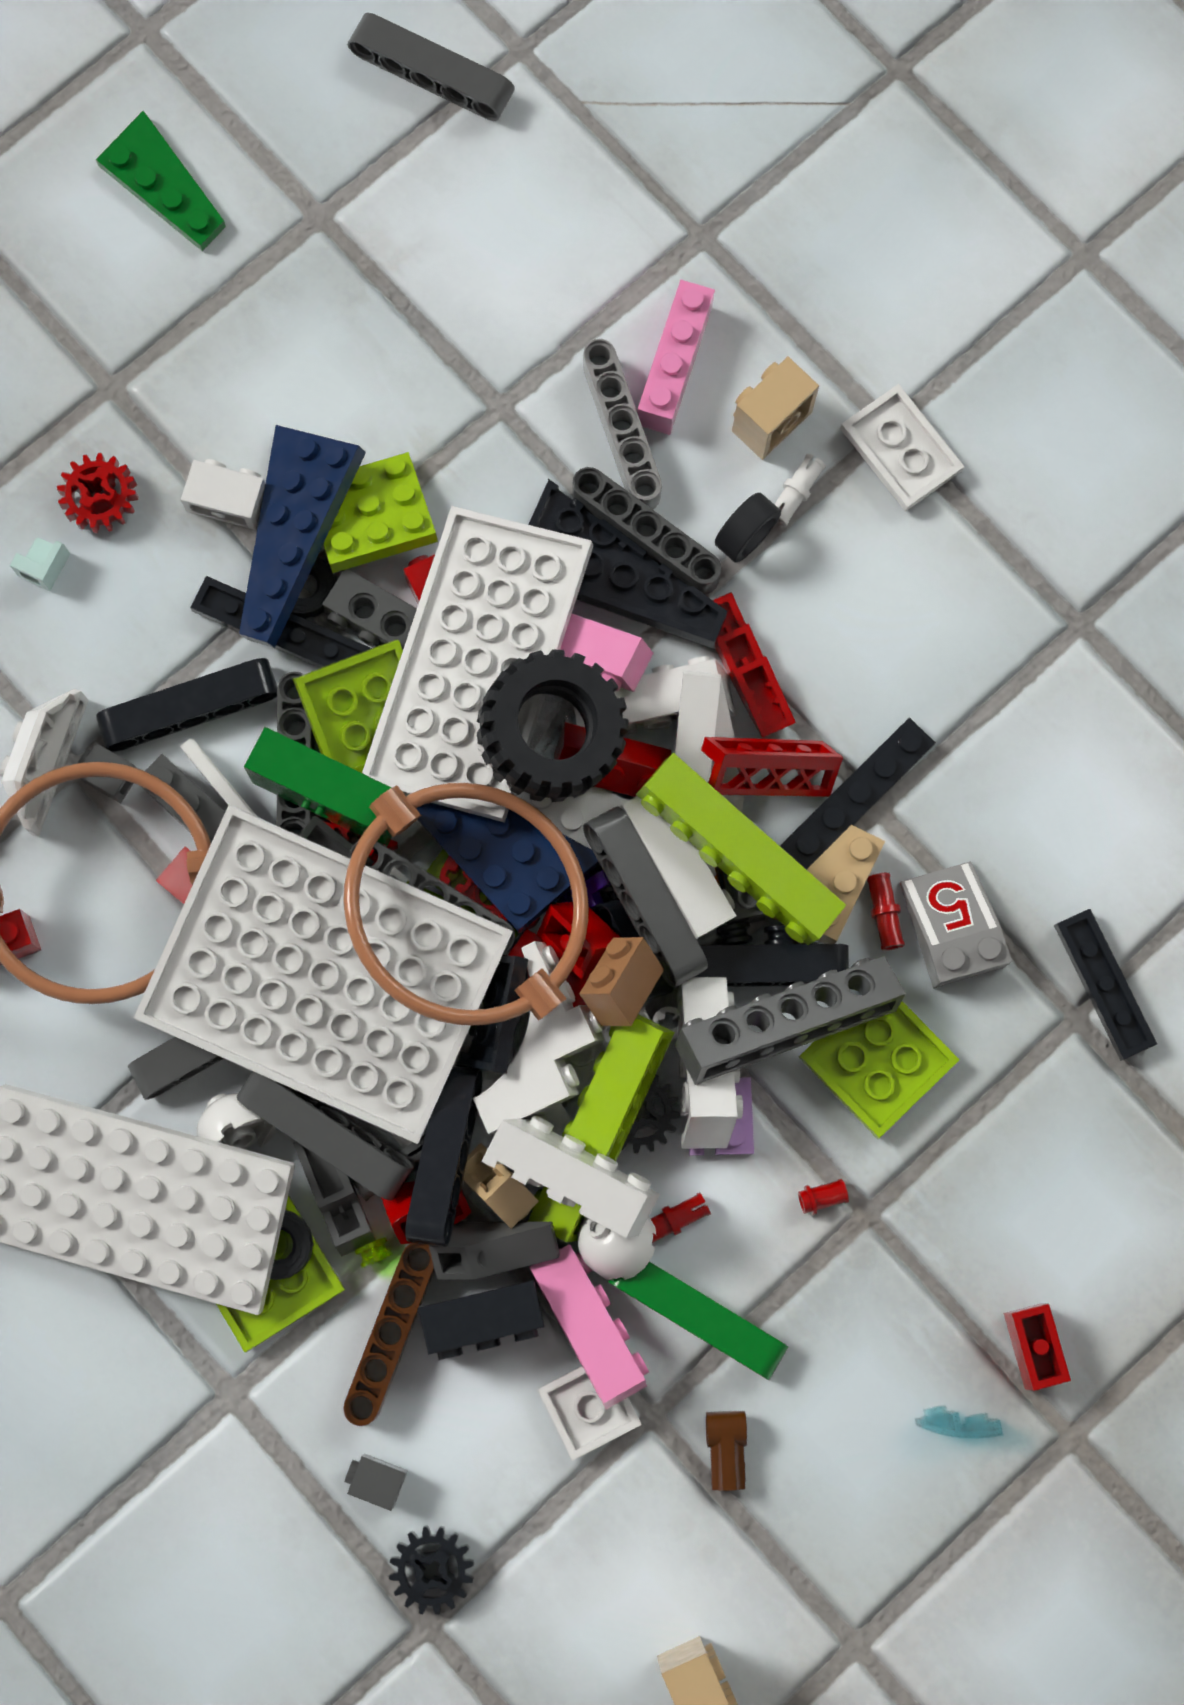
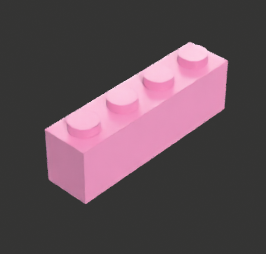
(675, 356)
(616, 651)
(589, 1328)

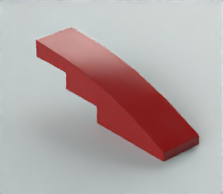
(751, 672)

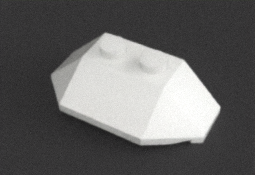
(40, 747)

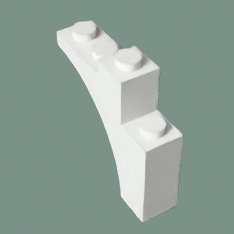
(539, 1072)

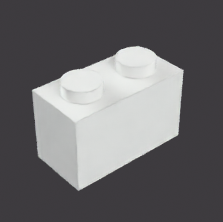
(224, 493)

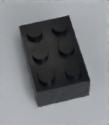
(481, 1319)

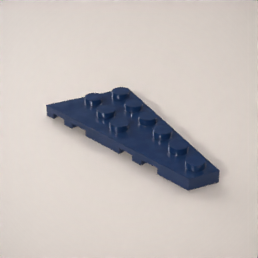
(299, 504)
(505, 860)

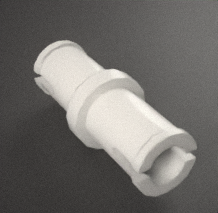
(798, 487)

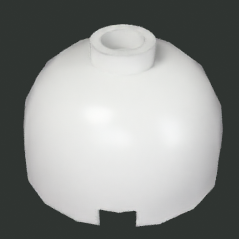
(232, 1123)
(613, 1254)

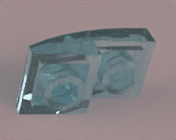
(948, 1423)

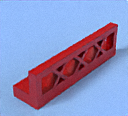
(776, 756)

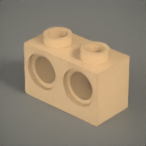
(497, 1188)

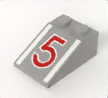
(955, 925)

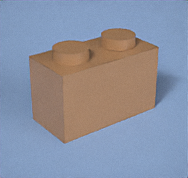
(621, 981)

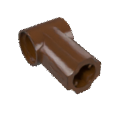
(726, 1439)

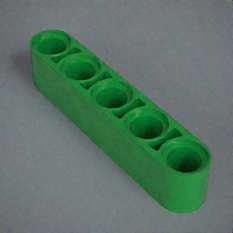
(705, 1319)

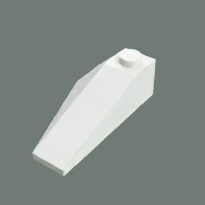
(701, 715)

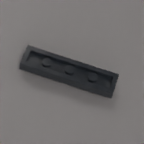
(1105, 984)

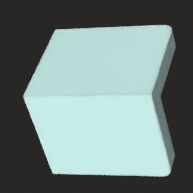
(41, 563)

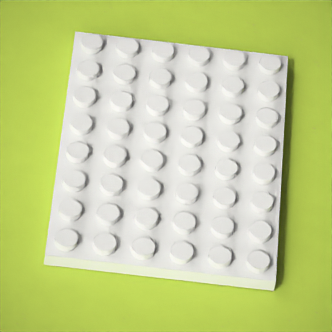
(276, 986)

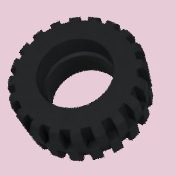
(586, 692)

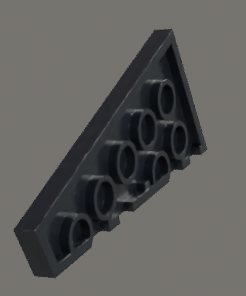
(625, 578)

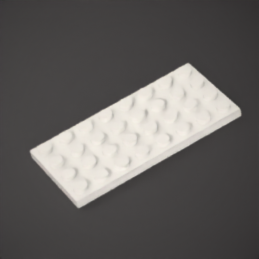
(485, 603)
(139, 1199)

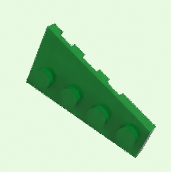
(157, 177)

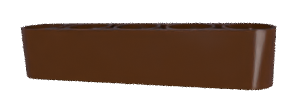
(377, 1348)

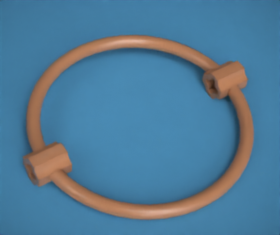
(396, 814)
(194, 863)

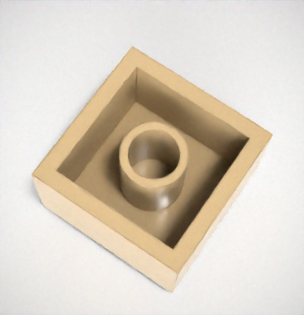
(774, 406)

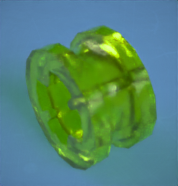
(373, 1252)

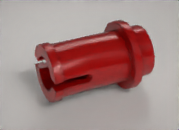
(823, 1196)

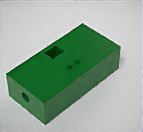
(315, 782)

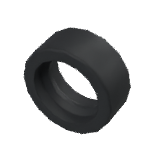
(747, 527)

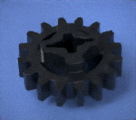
(661, 1123)
(416, 1557)

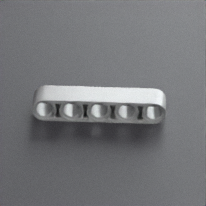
(618, 409)

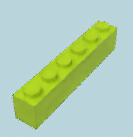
(740, 850)
(609, 1107)

